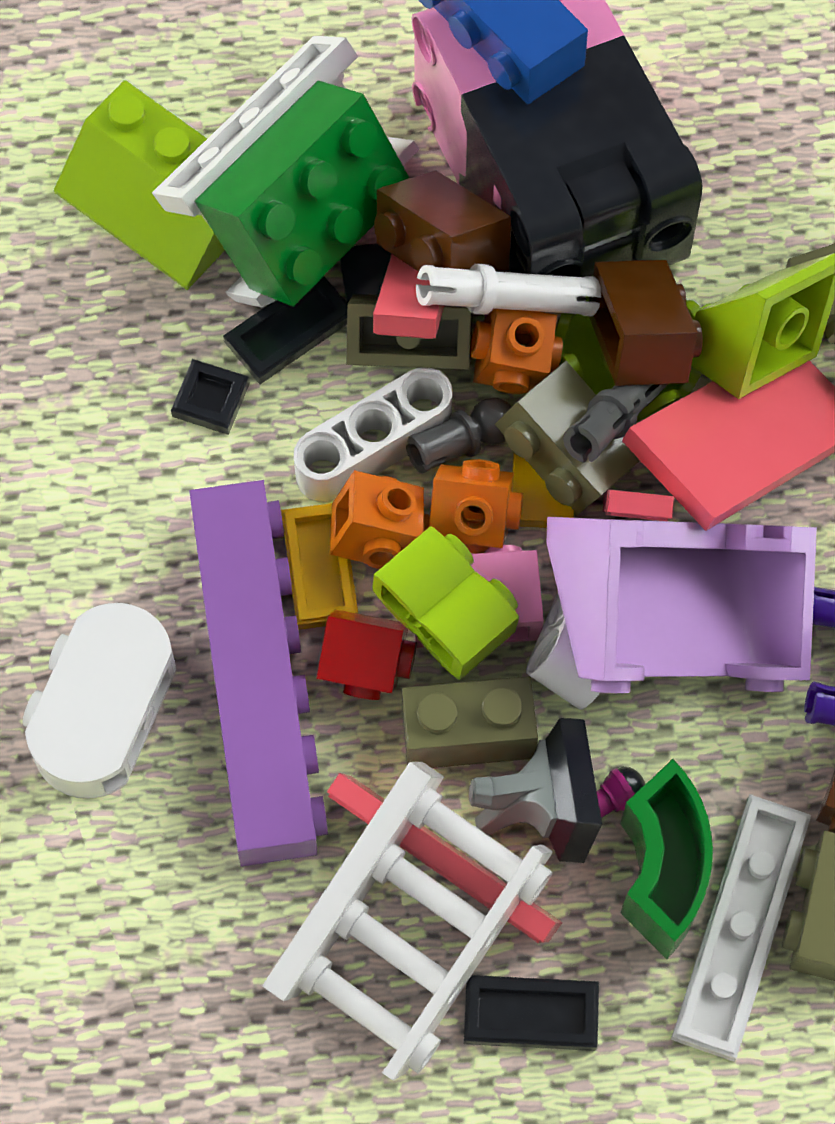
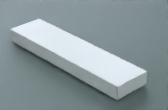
(741, 928)

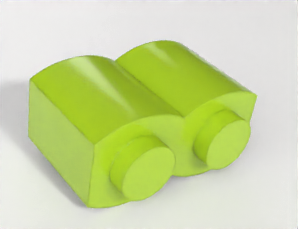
(446, 601)

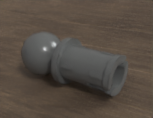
(458, 435)

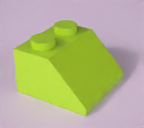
(766, 326)

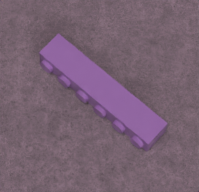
(254, 674)

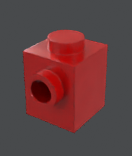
(365, 654)

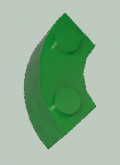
(673, 857)

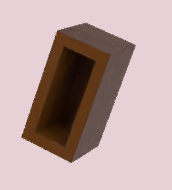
(441, 225)
(644, 323)

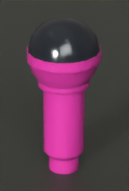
(618, 789)

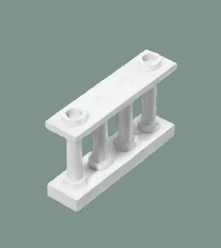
(319, 59)
(345, 915)

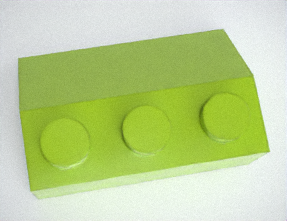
(117, 165)

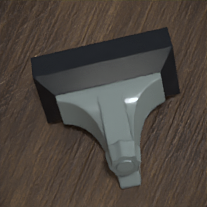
(550, 793)

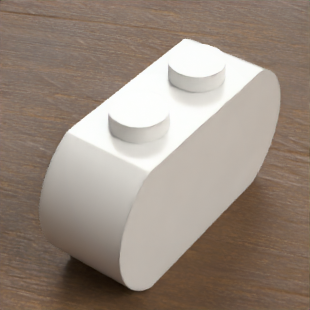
(99, 699)

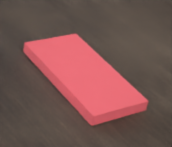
(732, 451)

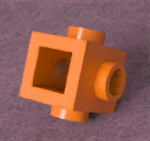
(504, 361)
(474, 484)
(376, 518)

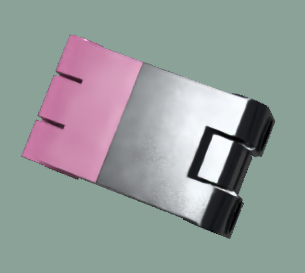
(581, 168)

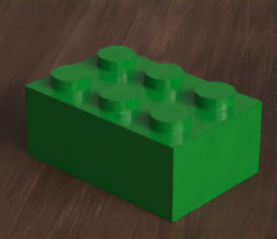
(302, 192)

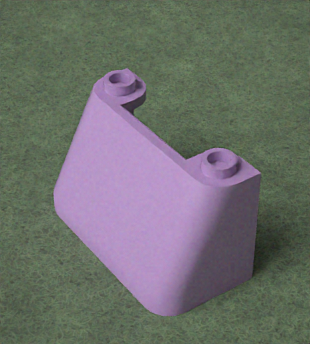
(685, 600)

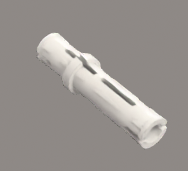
(486, 289)

